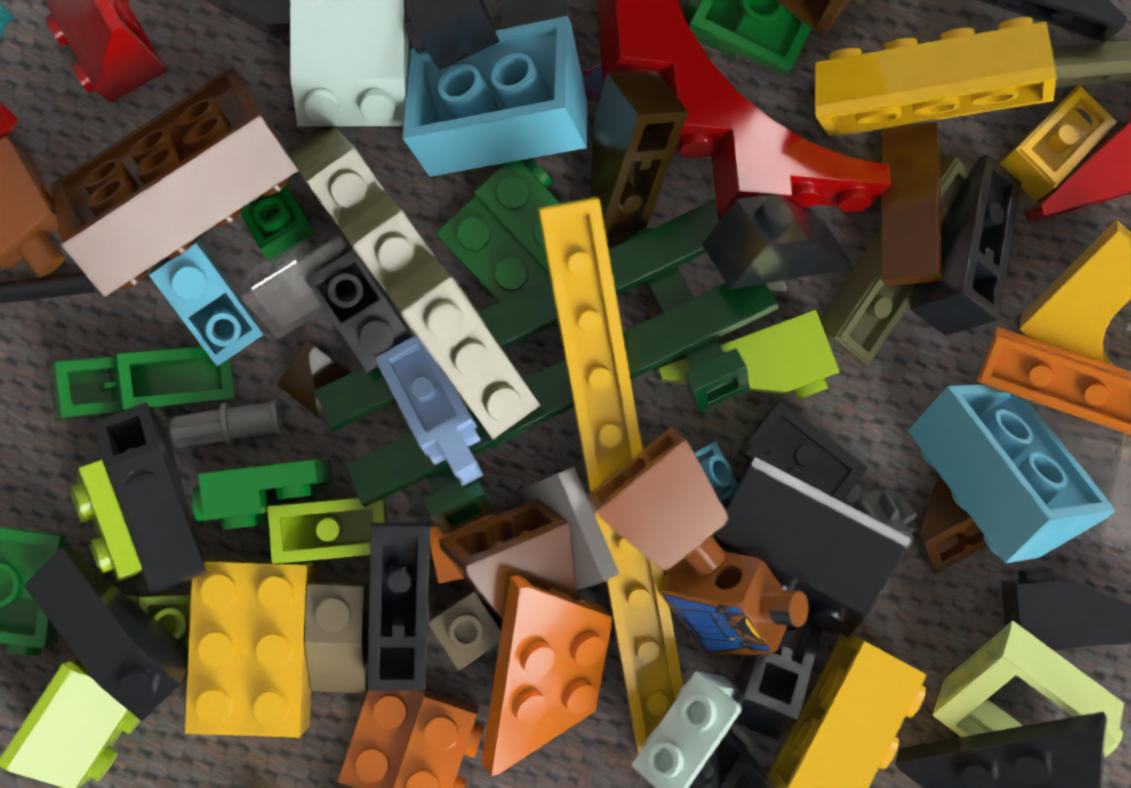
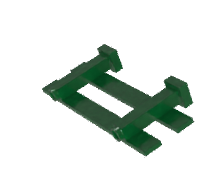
(683, 328)

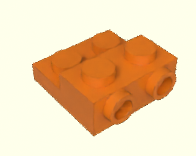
(411, 741)

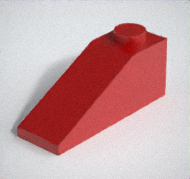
(1095, 180)

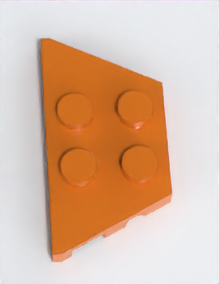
(544, 671)

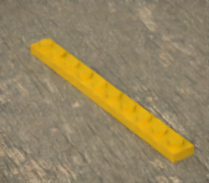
(608, 440)

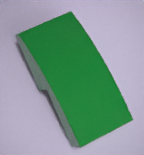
(276, 222)

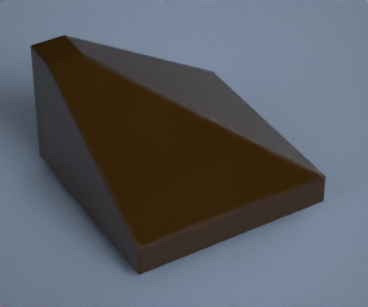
(309, 372)

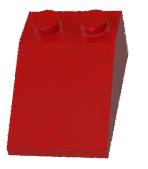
(108, 43)

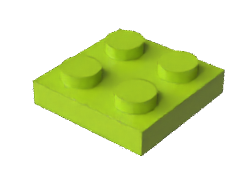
(96, 502)

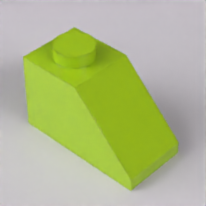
(323, 529)

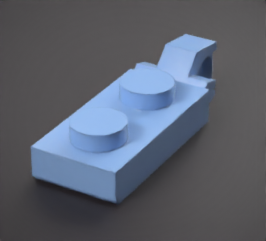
(431, 407)

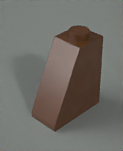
(520, 542)

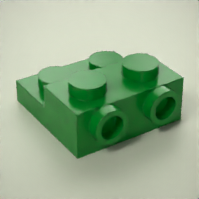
(749, 28)
(501, 230)
(244, 494)
(21, 619)

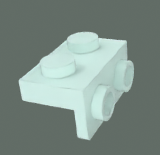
(689, 731)

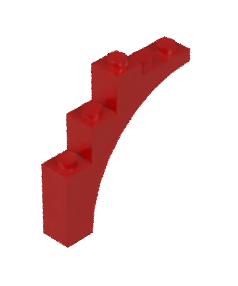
(746, 146)

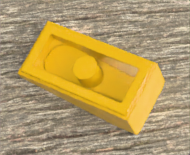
(1057, 143)

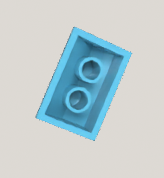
(499, 103)
(1008, 471)

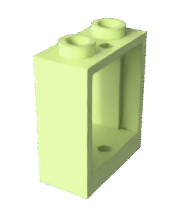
(1014, 652)

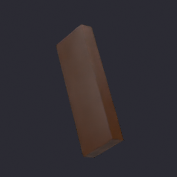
(911, 205)

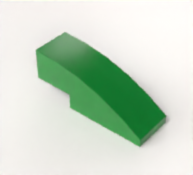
(129, 379)

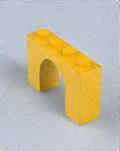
(1084, 297)

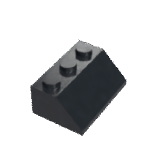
(812, 544)

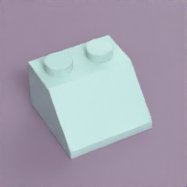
(349, 62)

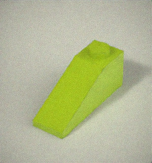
(778, 358)

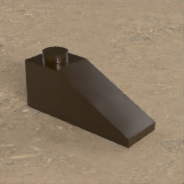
(632, 149)

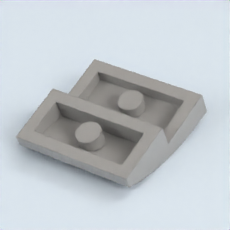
(589, 548)

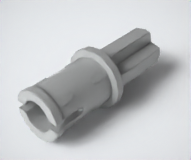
(226, 424)

